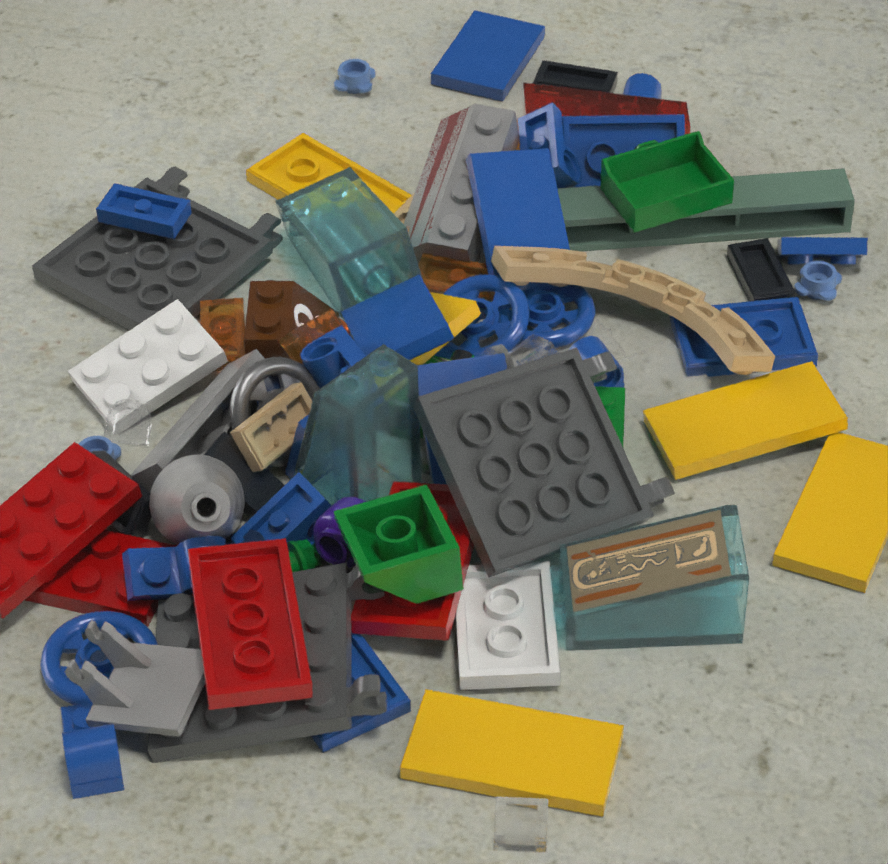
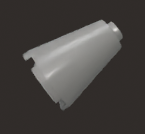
(180, 489)

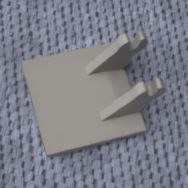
(148, 688)

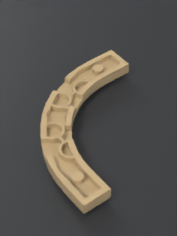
(723, 330)

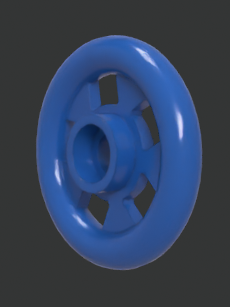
(506, 296)
(548, 311)
(69, 640)

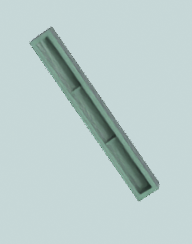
(760, 209)

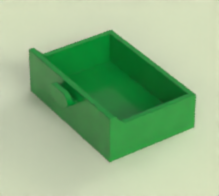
(665, 181)

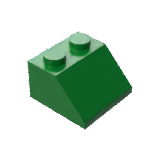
(403, 545)

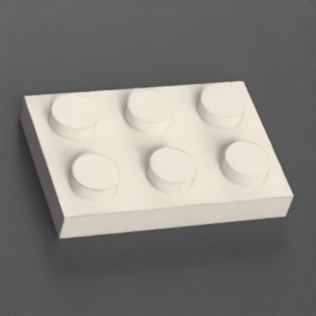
(150, 361)
(507, 629)

